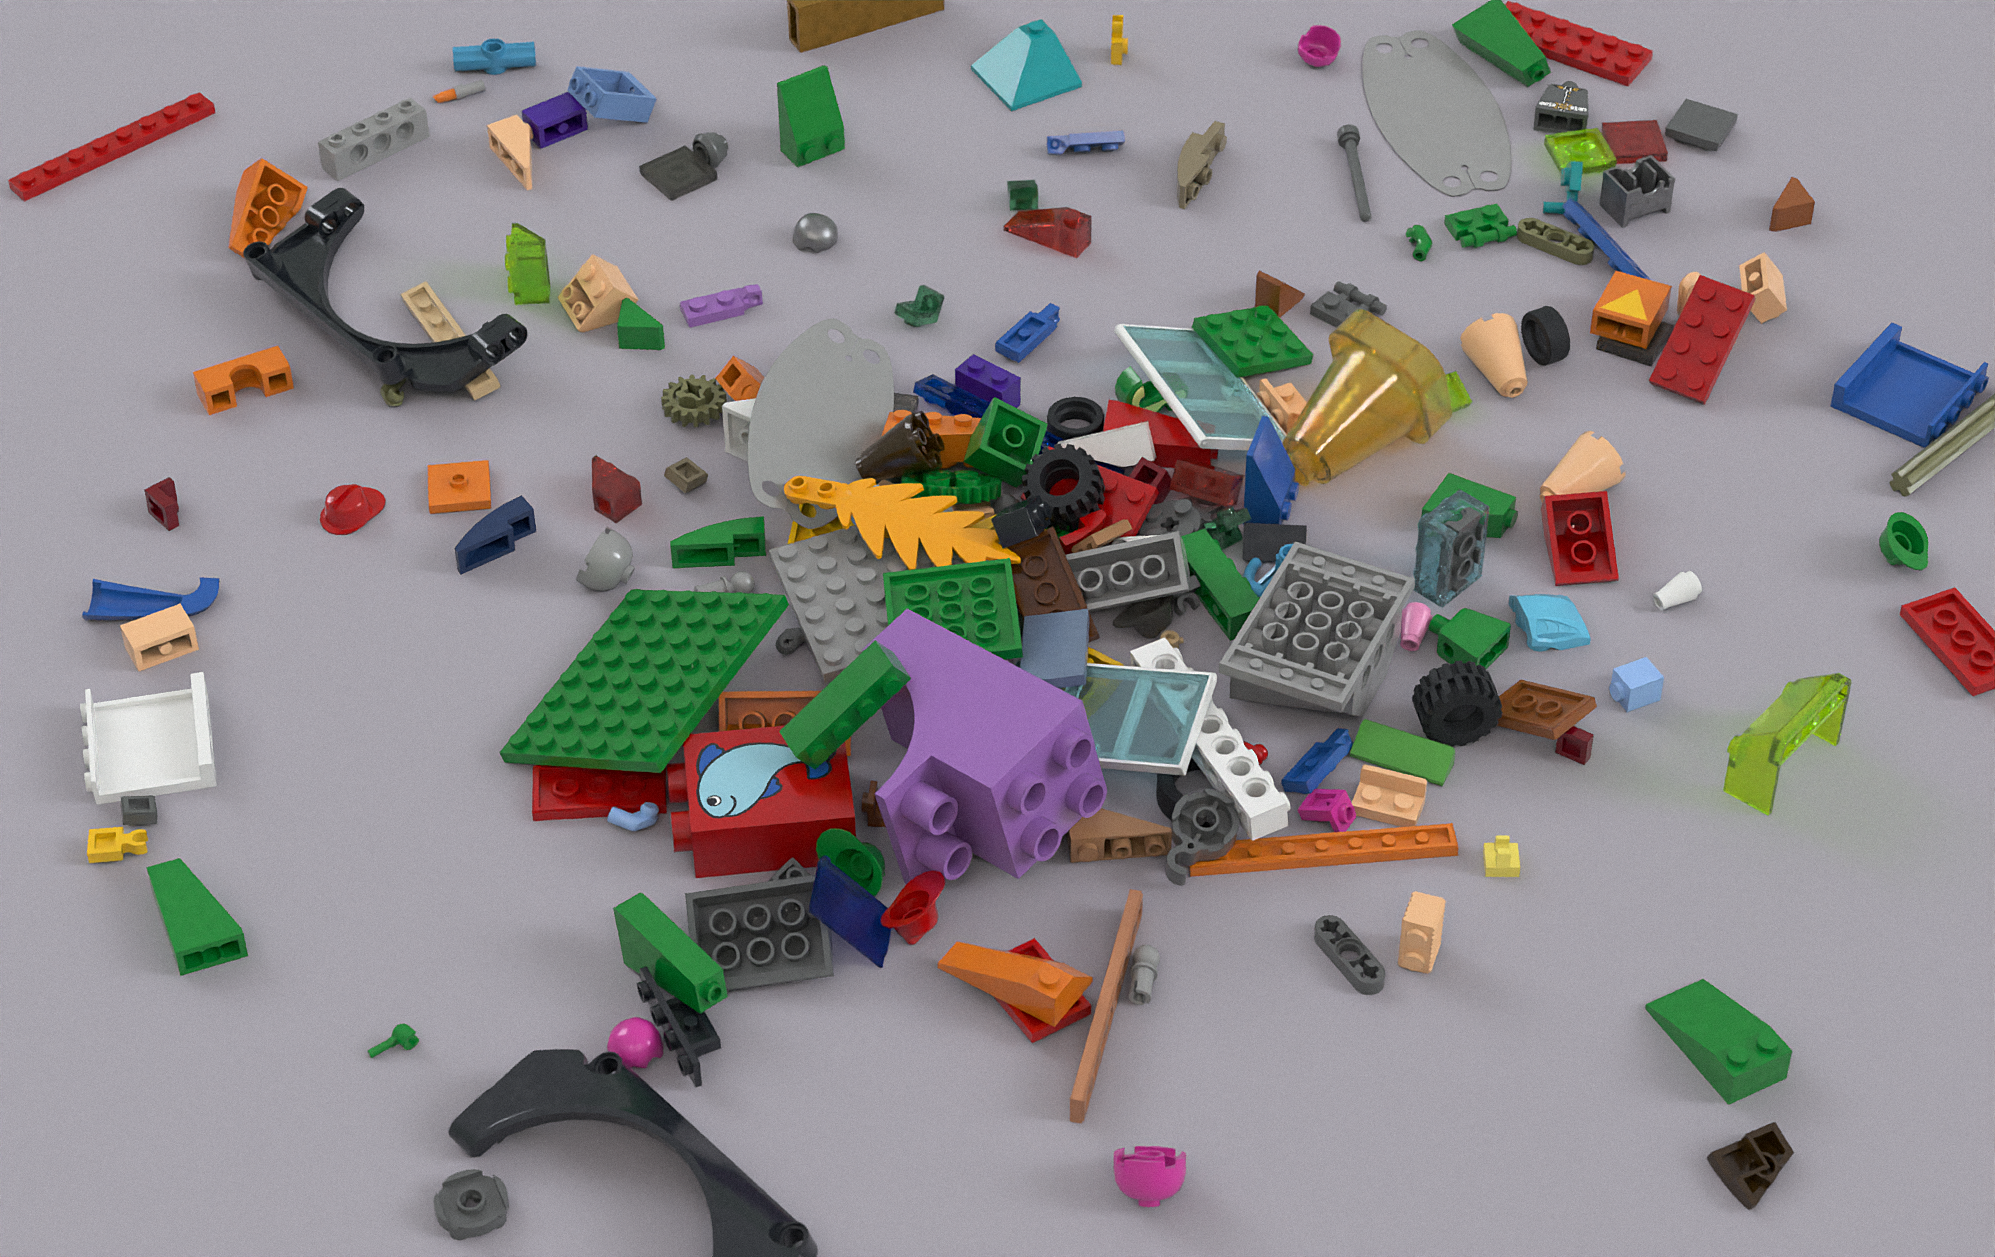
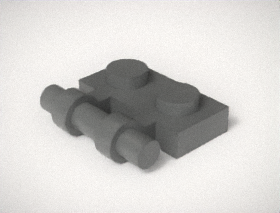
(1336, 309)

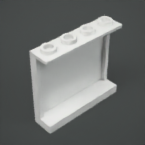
(148, 743)

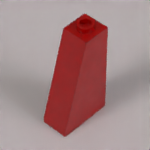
(1168, 434)

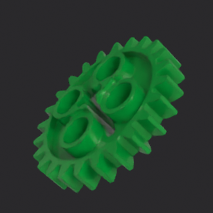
(964, 484)

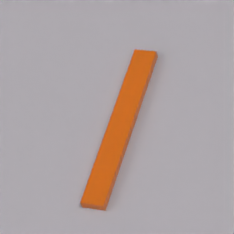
(1333, 849)

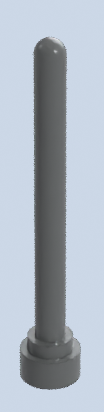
(1349, 138)

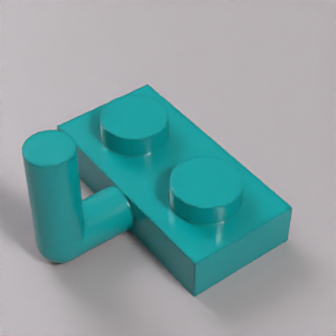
(1570, 178)

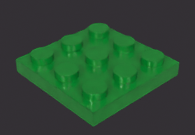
(1252, 341)

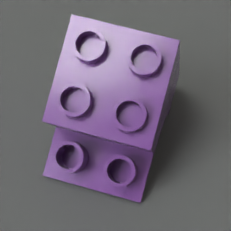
(990, 757)

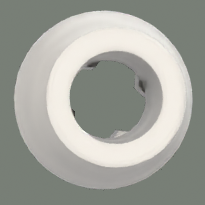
(1679, 590)

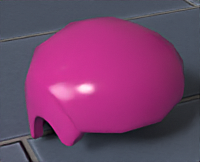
(1319, 46)
(636, 1042)

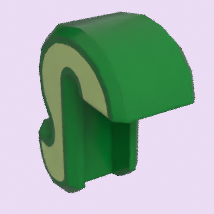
(1133, 391)

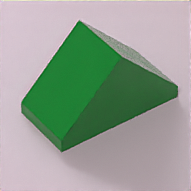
(638, 328)

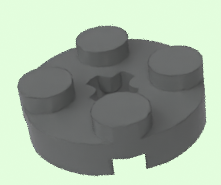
(1171, 513)
(471, 1221)

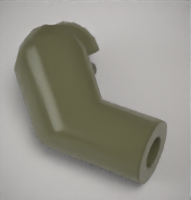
(391, 393)

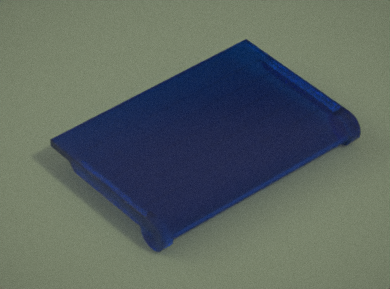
(849, 911)

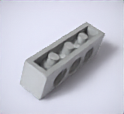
(373, 139)

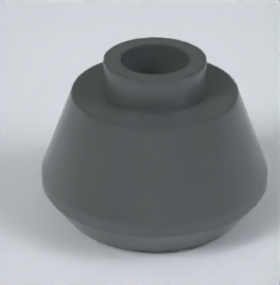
(710, 148)

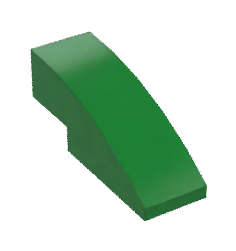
(720, 543)

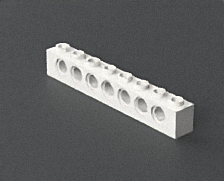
(1224, 756)

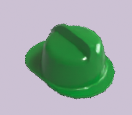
(1904, 542)
(855, 858)

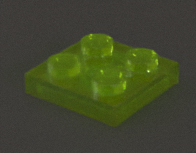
(1580, 146)

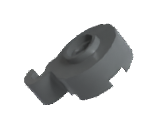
(1200, 843)

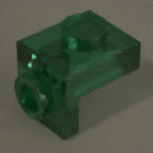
(1022, 195)
(923, 309)
(1225, 526)

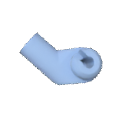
(634, 821)

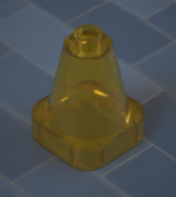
(1367, 399)

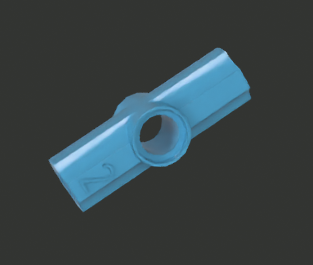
(494, 56)

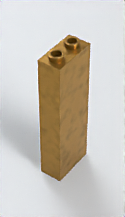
(830, 21)

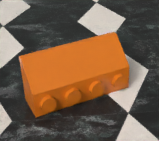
(763, 709)

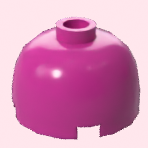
(1149, 1173)

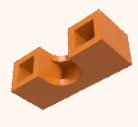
(263, 370)

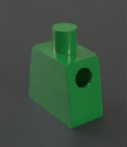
(1470, 637)

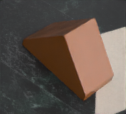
(1792, 208)
(1275, 294)

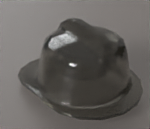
(1147, 616)

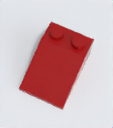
(1579, 538)

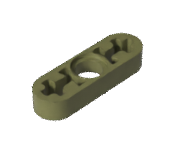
(1571, 248)

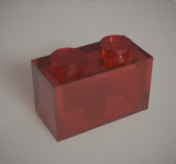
(1206, 482)

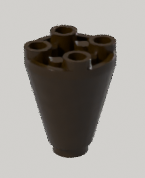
(903, 450)

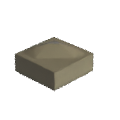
(686, 475)

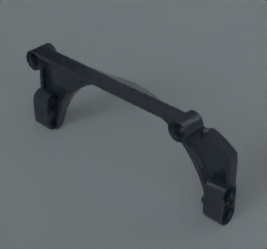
(300, 273)
(564, 1087)

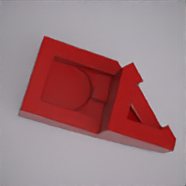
(1087, 526)

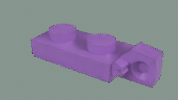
(720, 305)

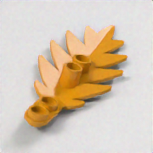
(891, 514)

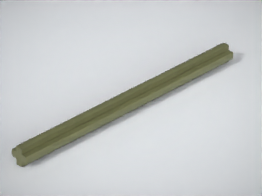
(1945, 448)

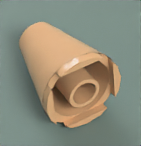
(1497, 353)
(1586, 467)

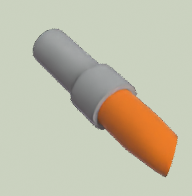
(459, 91)

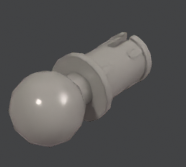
(739, 582)
(1143, 973)

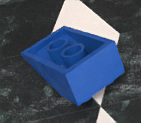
(1269, 477)

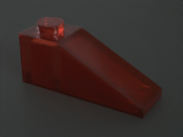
(1054, 228)

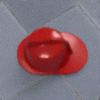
(350, 508)
(915, 907)

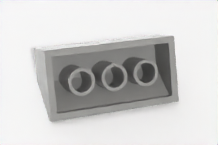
(1131, 571)

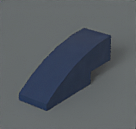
(495, 534)

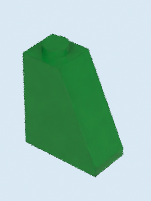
(1502, 505)

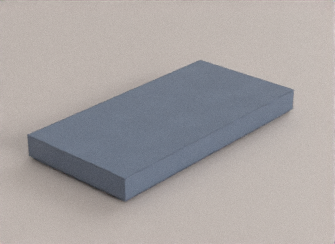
(1057, 647)

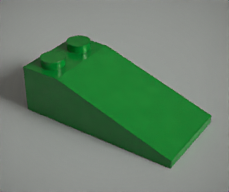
(1722, 1040)

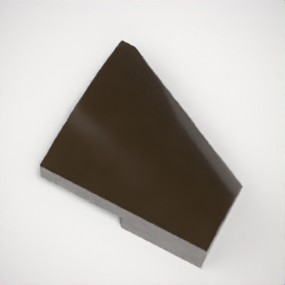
(1752, 1163)

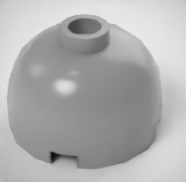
(607, 562)

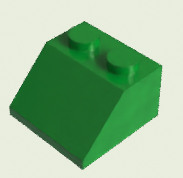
(1005, 442)

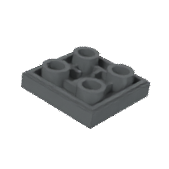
(1701, 125)

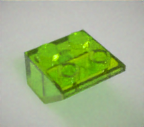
(527, 266)

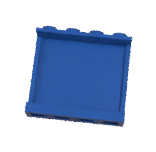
(1906, 389)

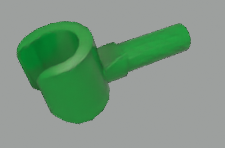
(401, 1035)

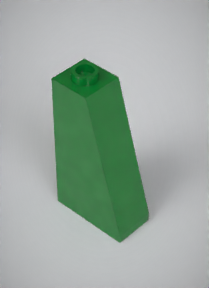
(1502, 41)
(193, 919)
(670, 955)

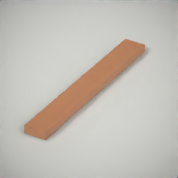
(1106, 1007)

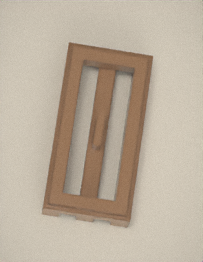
(1103, 536)

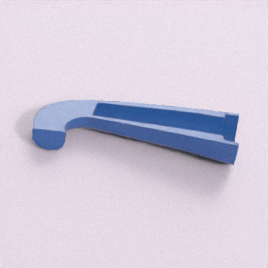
(127, 602)

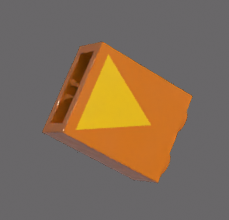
(1630, 309)

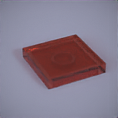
(1634, 140)

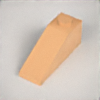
(512, 144)

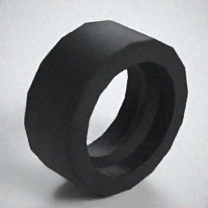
(1545, 335)
(1075, 408)

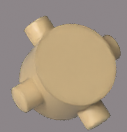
(1172, 637)

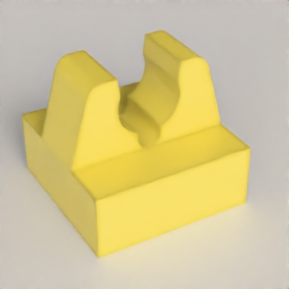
(1501, 858)

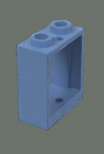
(611, 94)

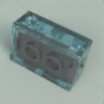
(1450, 548)

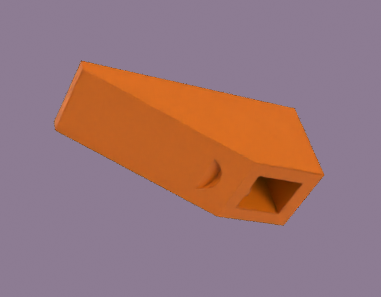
(740, 379)

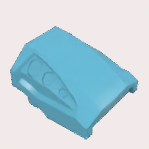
(1549, 621)

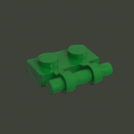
(1480, 226)

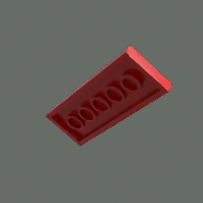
(1582, 46)

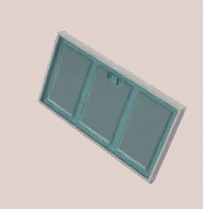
(1197, 386)
(1144, 715)

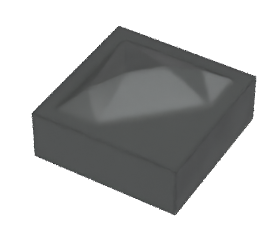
(138, 810)

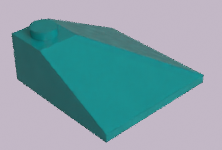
(1027, 67)

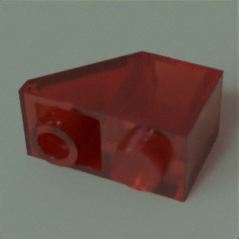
(613, 490)

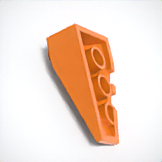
(263, 205)
(1026, 982)

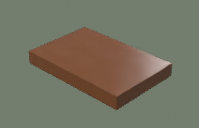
(1542, 709)

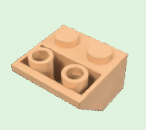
(595, 295)

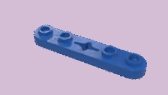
(1592, 230)

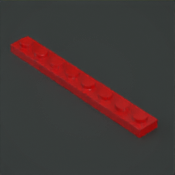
(111, 146)

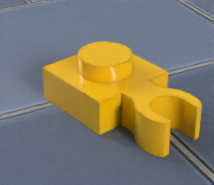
(1118, 44)
(112, 843)

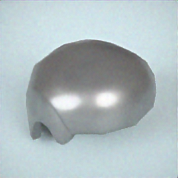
(815, 231)

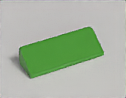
(1403, 752)

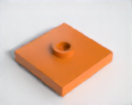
(459, 486)

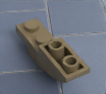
(1195, 162)

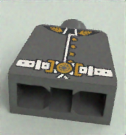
(1562, 109)

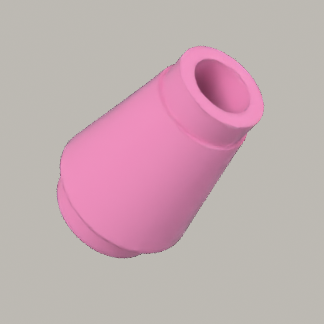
(1414, 625)

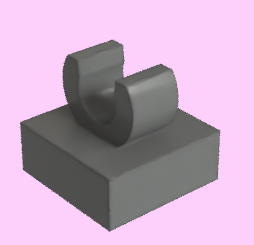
(1189, 596)

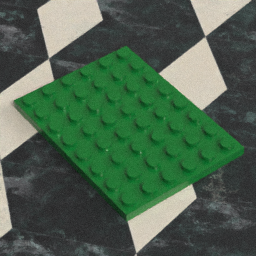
(644, 680)

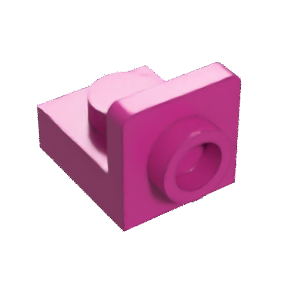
(1329, 806)

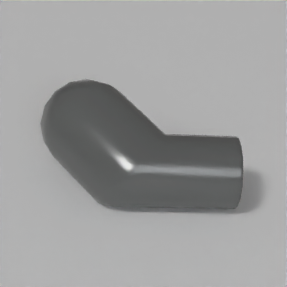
(790, 640)

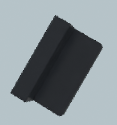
(1266, 539)

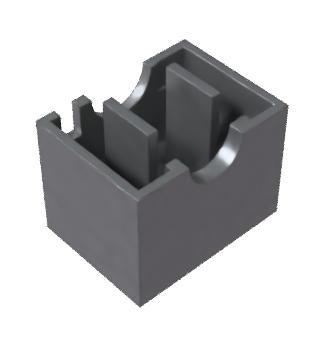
(1636, 191)

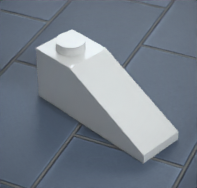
(1117, 446)

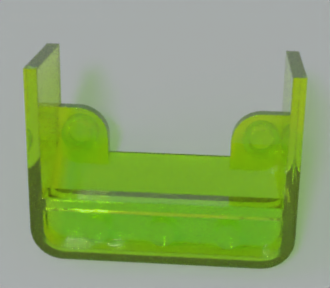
(1803, 709)

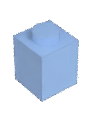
(1636, 684)

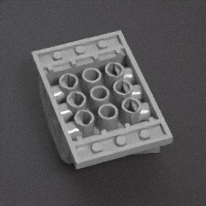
(1319, 634)

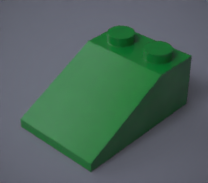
(809, 117)

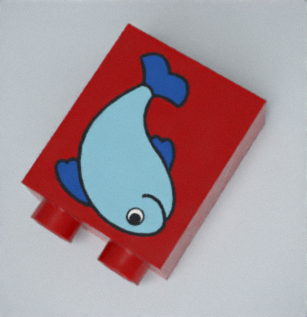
(755, 802)

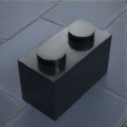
(1022, 521)

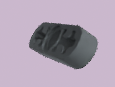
(1350, 968)

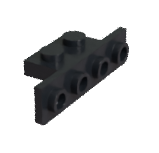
(683, 1027)

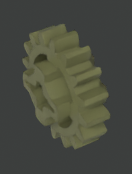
(693, 400)

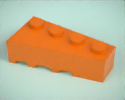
(952, 429)

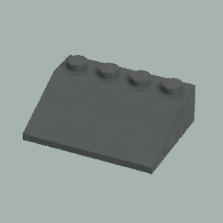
(761, 932)

